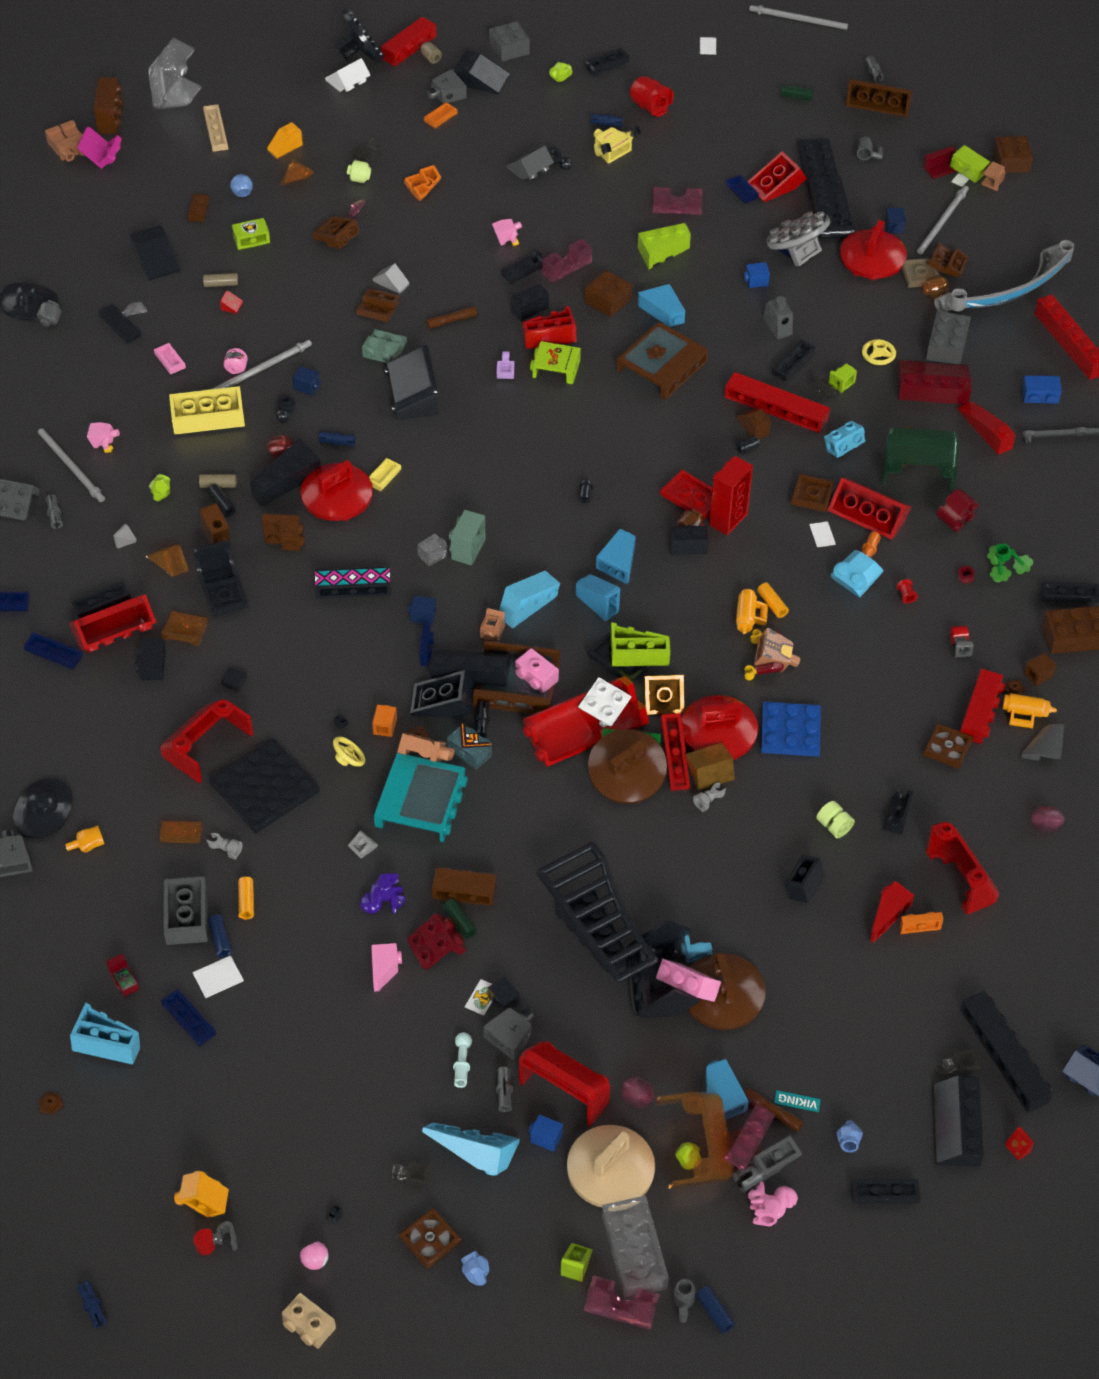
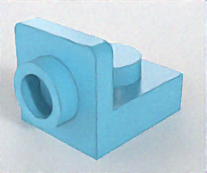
(695, 951)

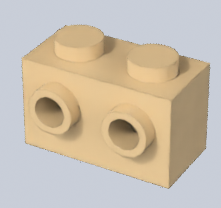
(308, 1321)

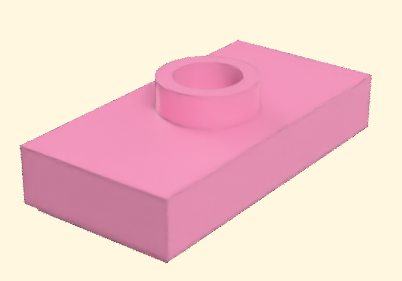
(169, 358)

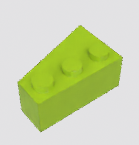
(663, 242)
(638, 648)

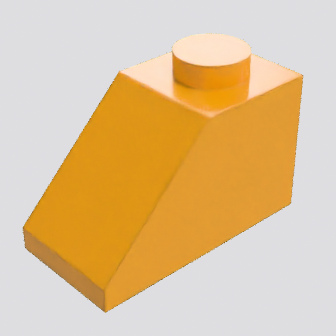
(285, 140)

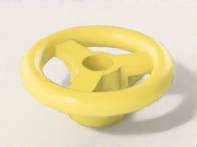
(879, 350)
(346, 755)

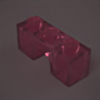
(688, 204)
(577, 257)
(750, 1137)
(604, 1302)

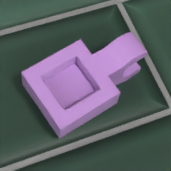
(505, 368)

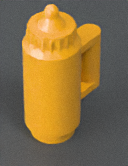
(746, 611)
(1026, 706)

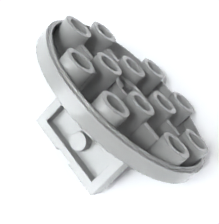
(799, 236)

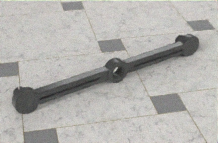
(1076, 431)

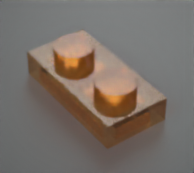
(180, 832)

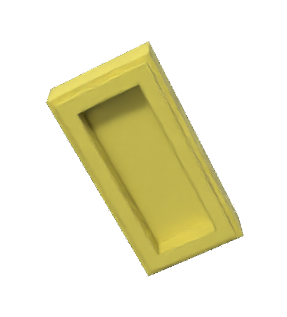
(384, 474)

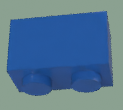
(1041, 389)

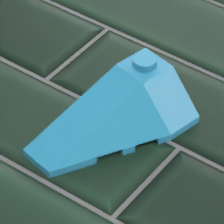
(481, 1151)

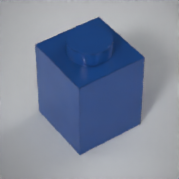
(757, 275)
(545, 1132)

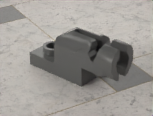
(768, 1163)

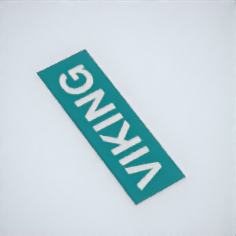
(797, 1101)

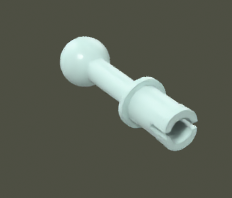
(461, 1067)

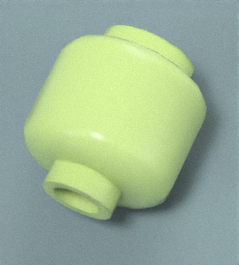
(359, 171)

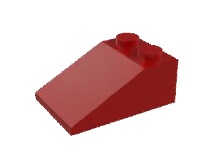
(777, 178)

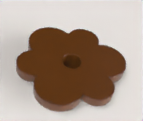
(1014, 687)
(56, 1103)

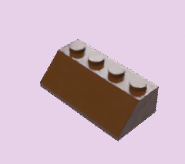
(879, 98)

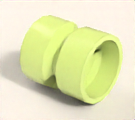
(835, 819)

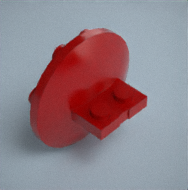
(873, 253)
(336, 491)
(717, 721)

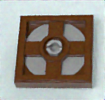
(948, 746)
(430, 1238)

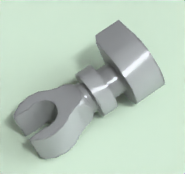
(702, 799)
(232, 846)

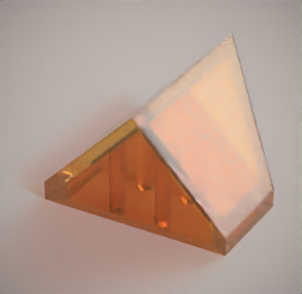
(295, 172)
(170, 559)

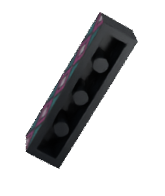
(352, 582)

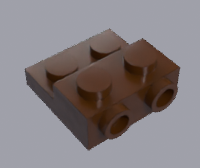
(337, 231)
(283, 530)

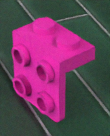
(97, 148)

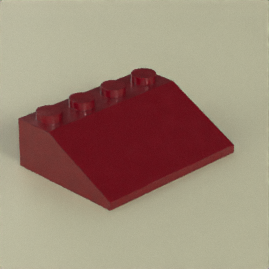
(934, 382)

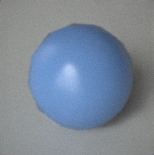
(241, 185)

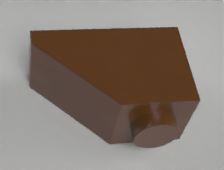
(755, 423)

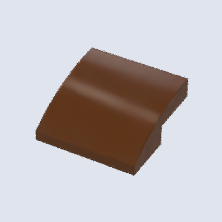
(947, 261)
(378, 305)

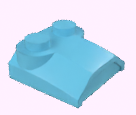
(856, 573)

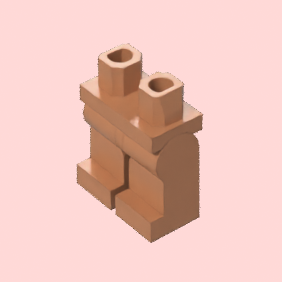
(64, 140)
(425, 747)

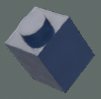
(895, 220)
(306, 381)
(422, 610)

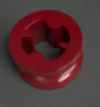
(966, 579)

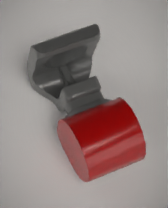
(959, 635)
(206, 1240)

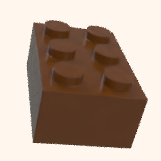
(108, 105)
(1072, 629)

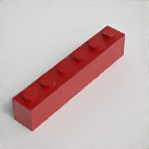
(1068, 335)
(777, 402)

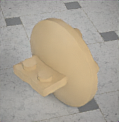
(610, 1165)

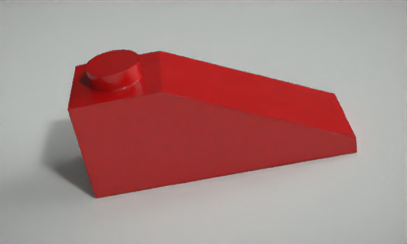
(893, 904)

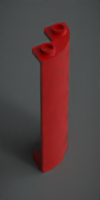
(570, 730)

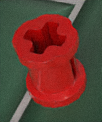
(907, 591)

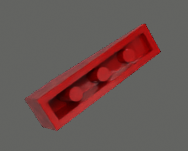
(990, 428)
(675, 751)

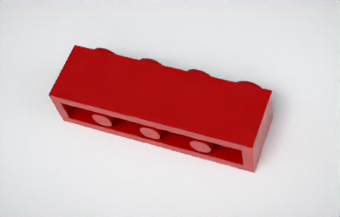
(408, 41)
(981, 706)

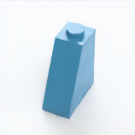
(663, 305)
(617, 556)
(599, 596)
(722, 1081)

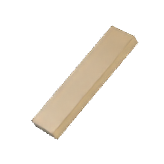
(215, 127)

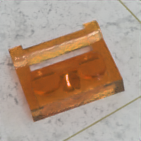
(185, 624)

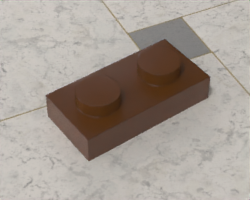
(198, 207)

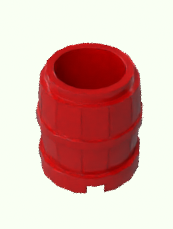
(651, 95)

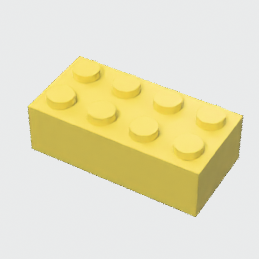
(206, 410)

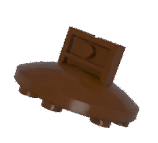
(627, 766)
(739, 994)

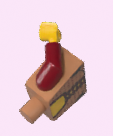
(772, 653)

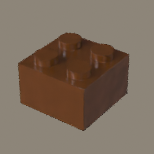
(1013, 153)
(608, 293)

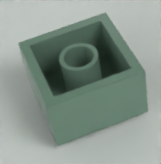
(467, 537)

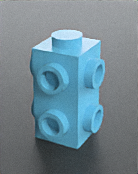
(844, 439)

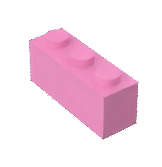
(688, 980)

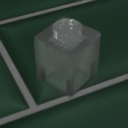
(432, 549)

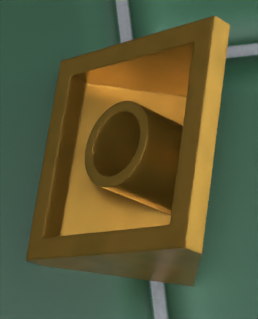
(664, 694)
(710, 766)

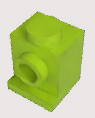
(843, 377)

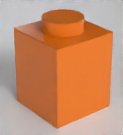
(384, 720)

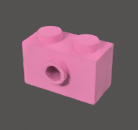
(536, 671)

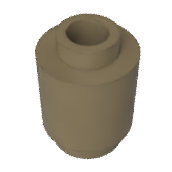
(431, 52)

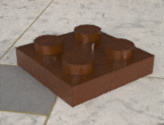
(812, 493)

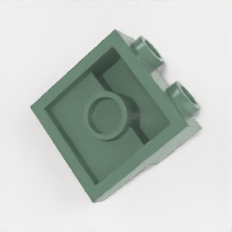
(383, 346)

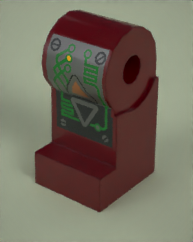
(122, 975)

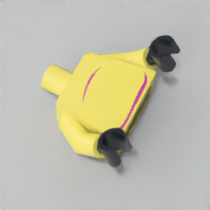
(614, 143)

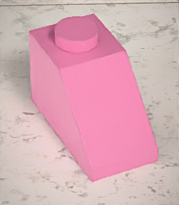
(385, 963)

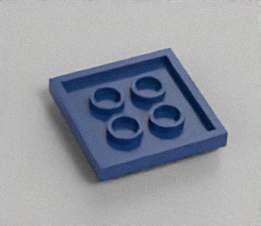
(791, 729)

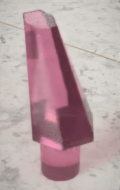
(356, 207)

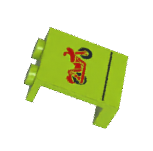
(556, 358)

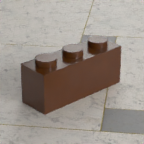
(464, 886)

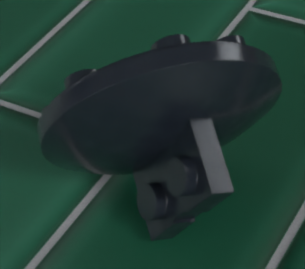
(357, 39)

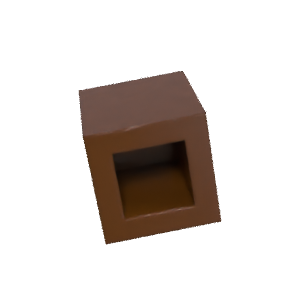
(1040, 669)

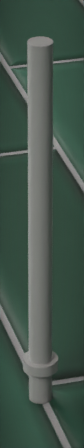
(760, 9)
(961, 194)
(298, 348)
(94, 491)

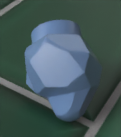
(849, 1136)
(475, 1268)

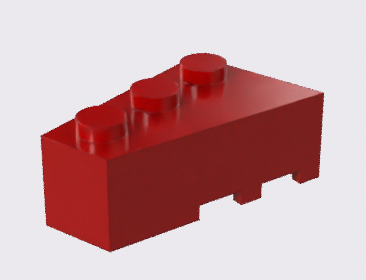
(555, 328)

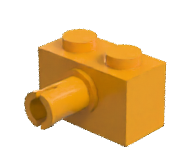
(202, 1194)

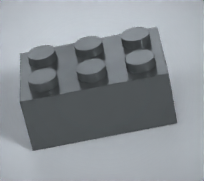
(948, 338)
(185, 910)

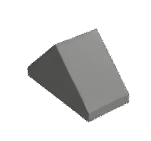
(392, 278)

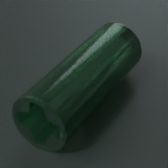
(797, 92)
(460, 918)

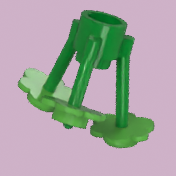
(999, 555)

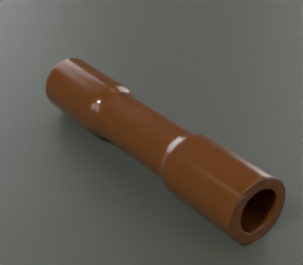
(460, 315)
(784, 1116)

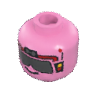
(235, 361)

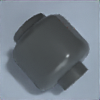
(49, 313)

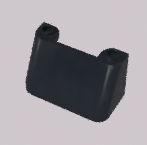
(413, 384)

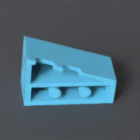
(527, 597)
(103, 1037)

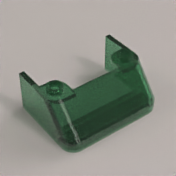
(921, 448)

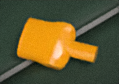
(86, 840)

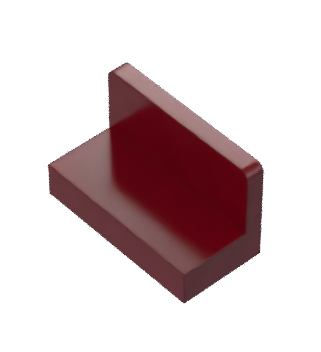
(938, 162)

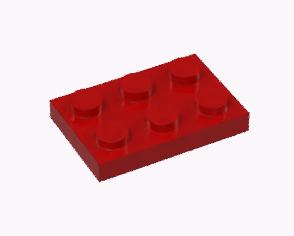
(688, 493)

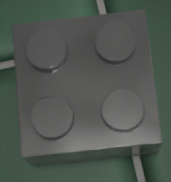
(509, 41)

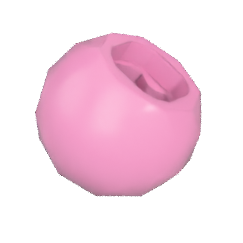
(314, 1256)

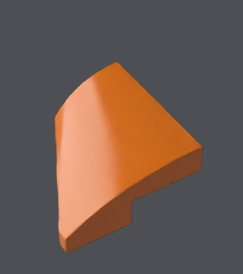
(423, 182)

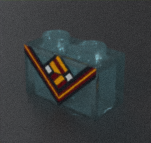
(470, 746)

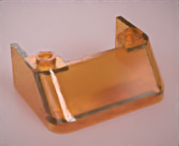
(711, 1107)

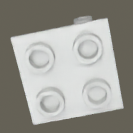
(604, 702)

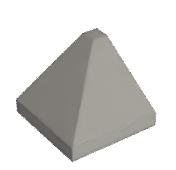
(124, 537)
(362, 844)

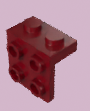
(435, 940)

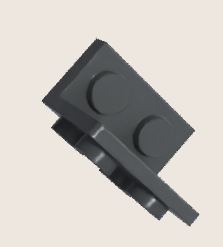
(16, 499)

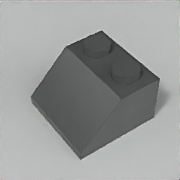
(531, 163)

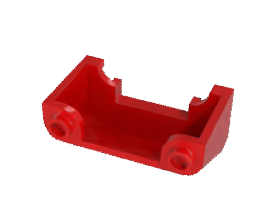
(950, 846)

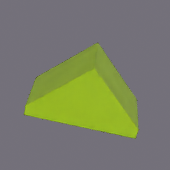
(575, 1262)

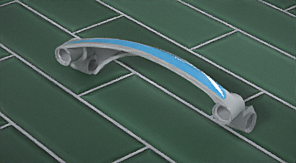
(1050, 262)

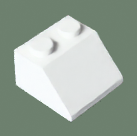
(349, 75)

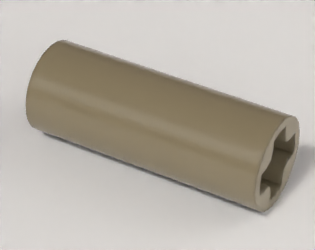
(217, 280)
(222, 480)

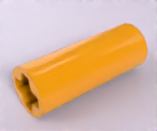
(772, 600)
(245, 898)

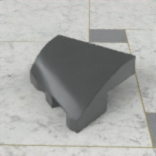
(1046, 743)

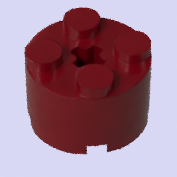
(957, 510)

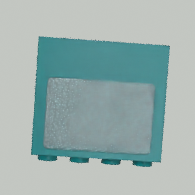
(421, 794)

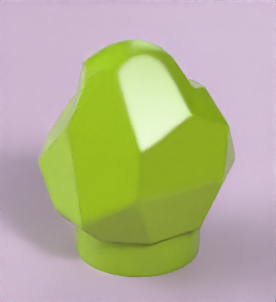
(560, 71)
(160, 487)
(688, 1155)

